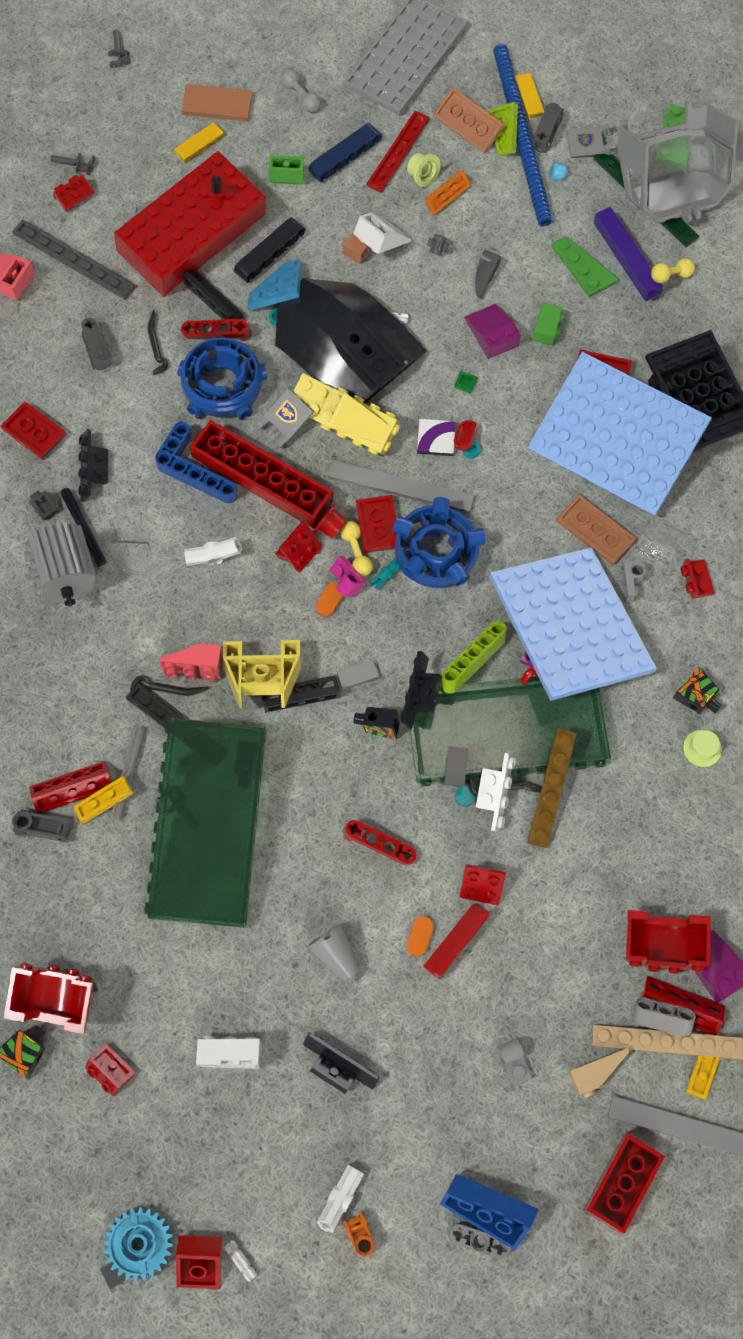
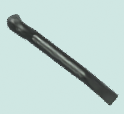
(155, 347)
(167, 688)
(515, 786)

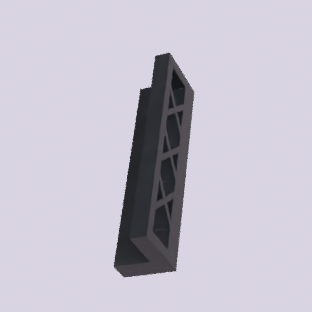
(210, 296)
(304, 698)

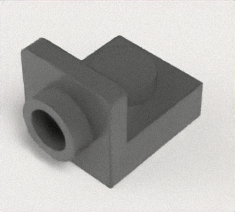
(42, 504)

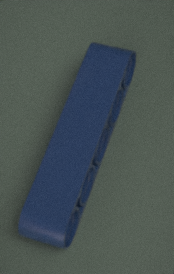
(344, 151)

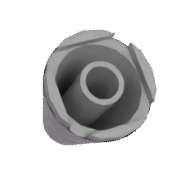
(336, 953)

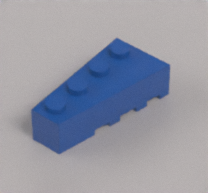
(490, 1210)

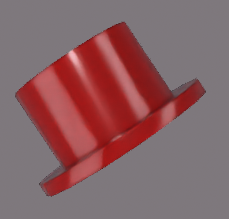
(331, 522)

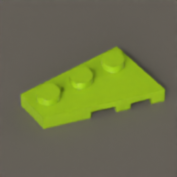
(506, 139)

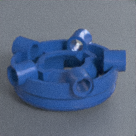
(228, 357)
(448, 566)

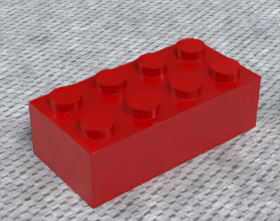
(624, 1183)

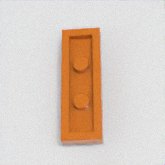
(447, 192)

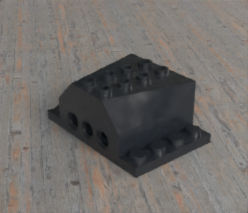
(701, 378)

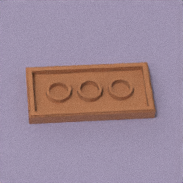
(216, 102)
(468, 120)
(596, 529)

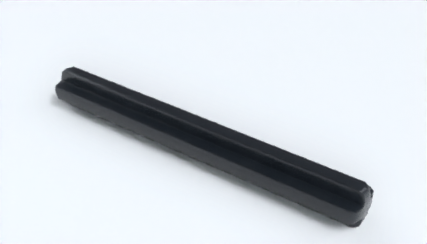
(80, 520)

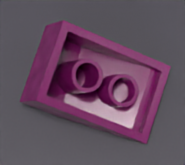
(493, 330)
(725, 970)

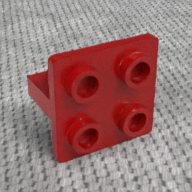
(299, 547)
(482, 884)

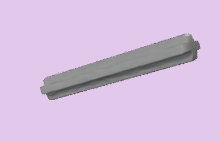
(129, 767)

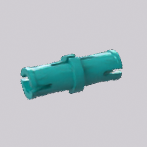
(385, 574)

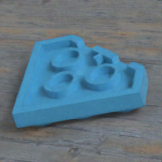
(278, 287)

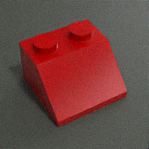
(198, 1262)

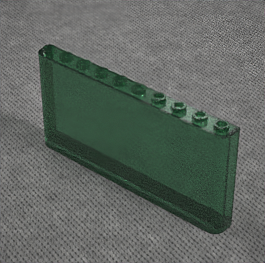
(509, 719)
(206, 823)

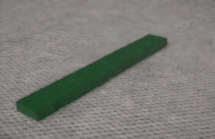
(675, 226)

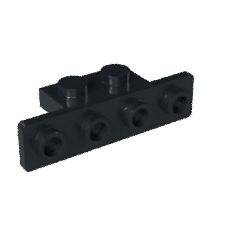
(92, 465)
(421, 692)
(337, 1067)

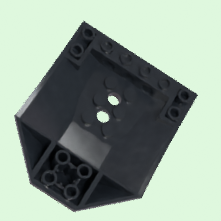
(317, 334)

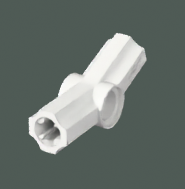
(212, 552)
(339, 1199)

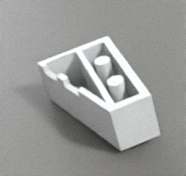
(229, 1052)

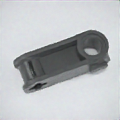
(548, 127)
(95, 344)
(42, 826)

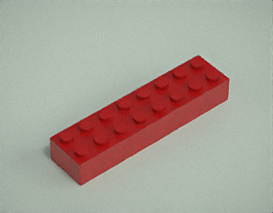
(261, 474)

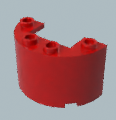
(668, 942)
(50, 996)

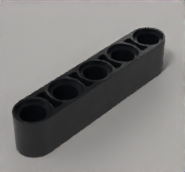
(268, 249)

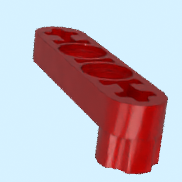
(239, 324)
(381, 840)

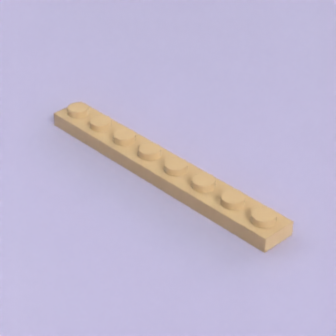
(667, 1042)

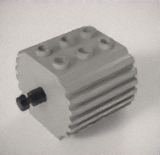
(59, 563)

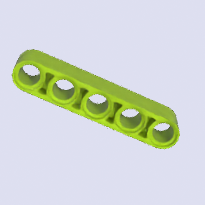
(473, 657)

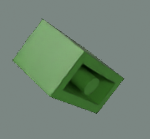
(286, 169)
(547, 324)

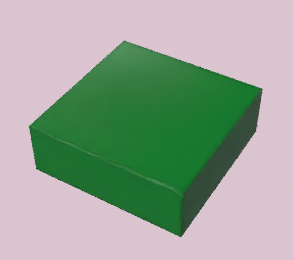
(465, 382)

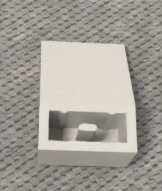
(379, 233)

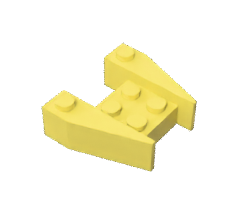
(262, 672)

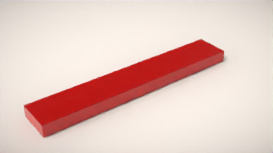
(398, 151)

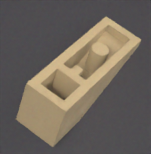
(593, 1075)

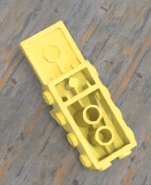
(348, 415)

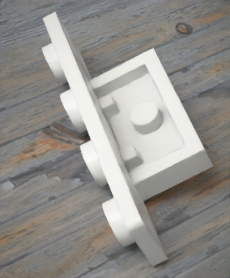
(494, 790)

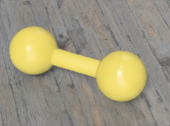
(661, 272)
(351, 532)

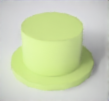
(424, 168)
(702, 748)

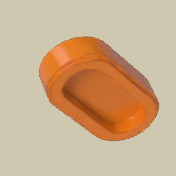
(328, 600)
(419, 936)

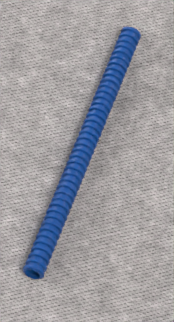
(523, 137)

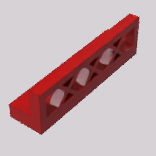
(71, 788)
(456, 941)
(705, 1019)

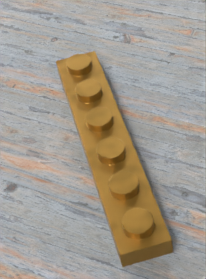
(551, 788)

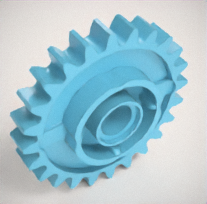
(121, 1244)

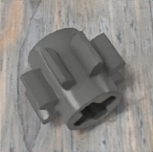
(437, 244)

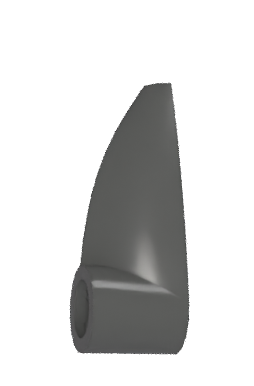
(487, 267)

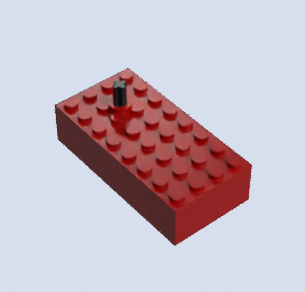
(190, 223)

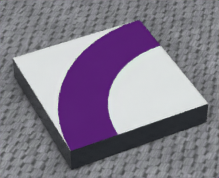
(436, 437)

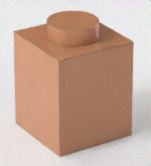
(355, 249)

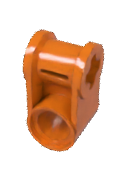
(359, 1233)

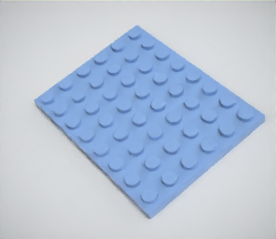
(619, 433)
(572, 623)

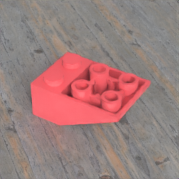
(14, 275)
(197, 661)

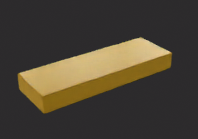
(529, 95)
(199, 142)
(103, 799)
(702, 1076)

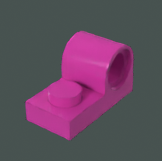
(349, 578)

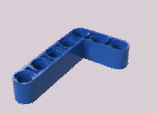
(191, 469)

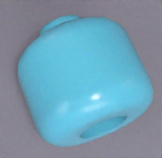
(558, 171)

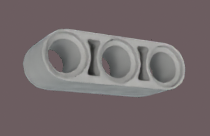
(664, 1016)

